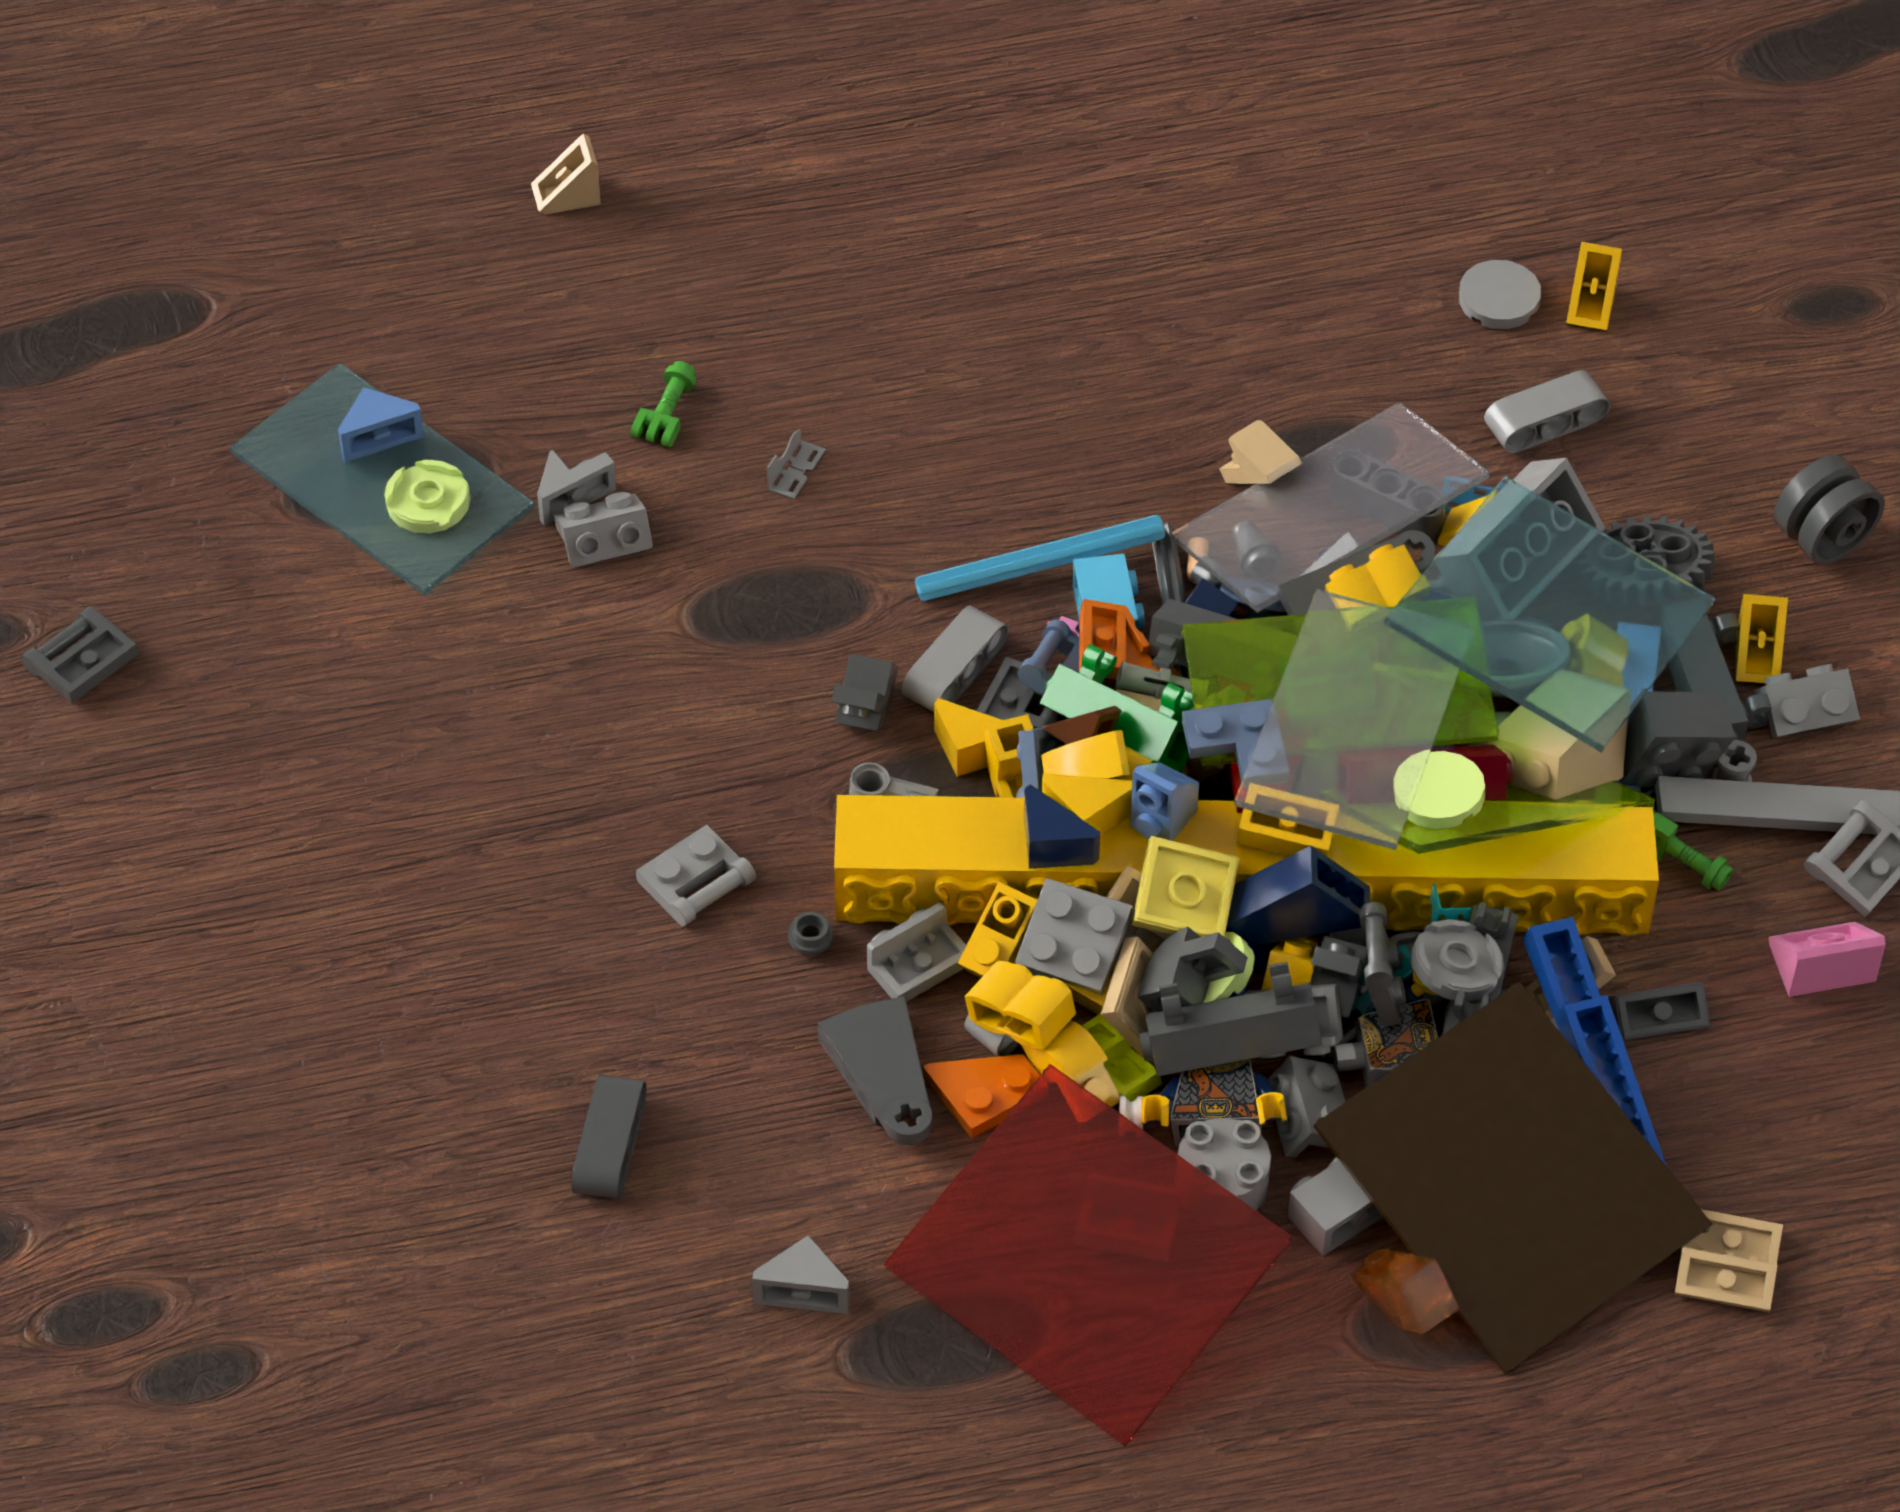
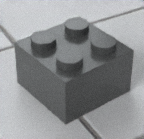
(1675, 736)

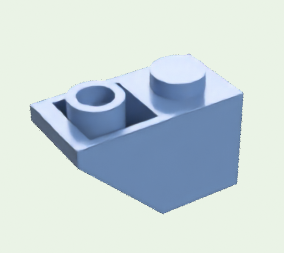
(1162, 801)

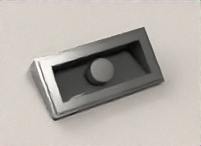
(1660, 1010)

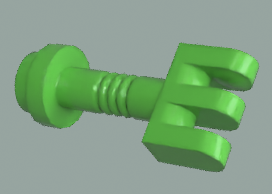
(680, 379)
(1715, 872)

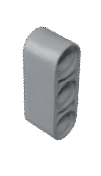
(1547, 411)
(955, 658)

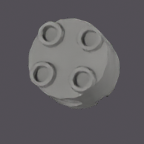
(1231, 1155)

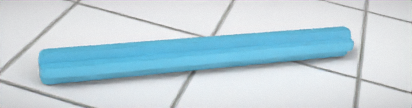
(1039, 557)

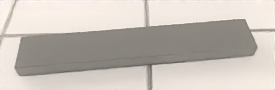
(1767, 803)

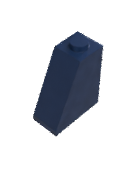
(1297, 899)

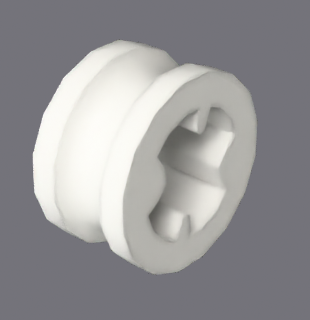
(1131, 1110)

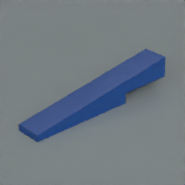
(1586, 1016)

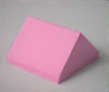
(1827, 957)

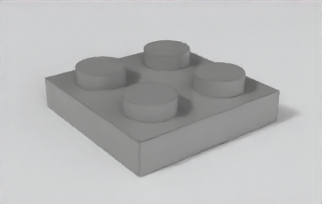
(1074, 936)

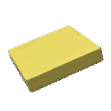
(1184, 888)

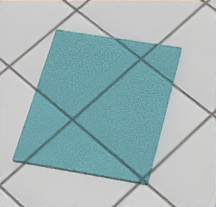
(1551, 613)

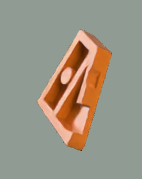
(1114, 631)
(981, 1089)

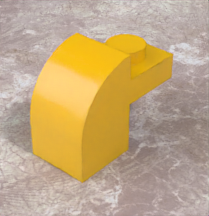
(1001, 754)
(1079, 1058)

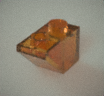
(1406, 1289)

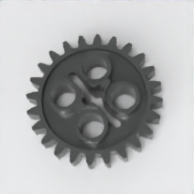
(1670, 546)

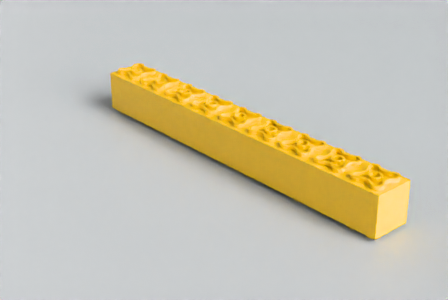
(955, 850)

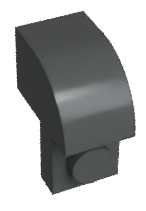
(865, 692)
(1191, 964)
(1343, 965)

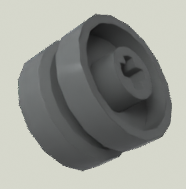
(1828, 509)

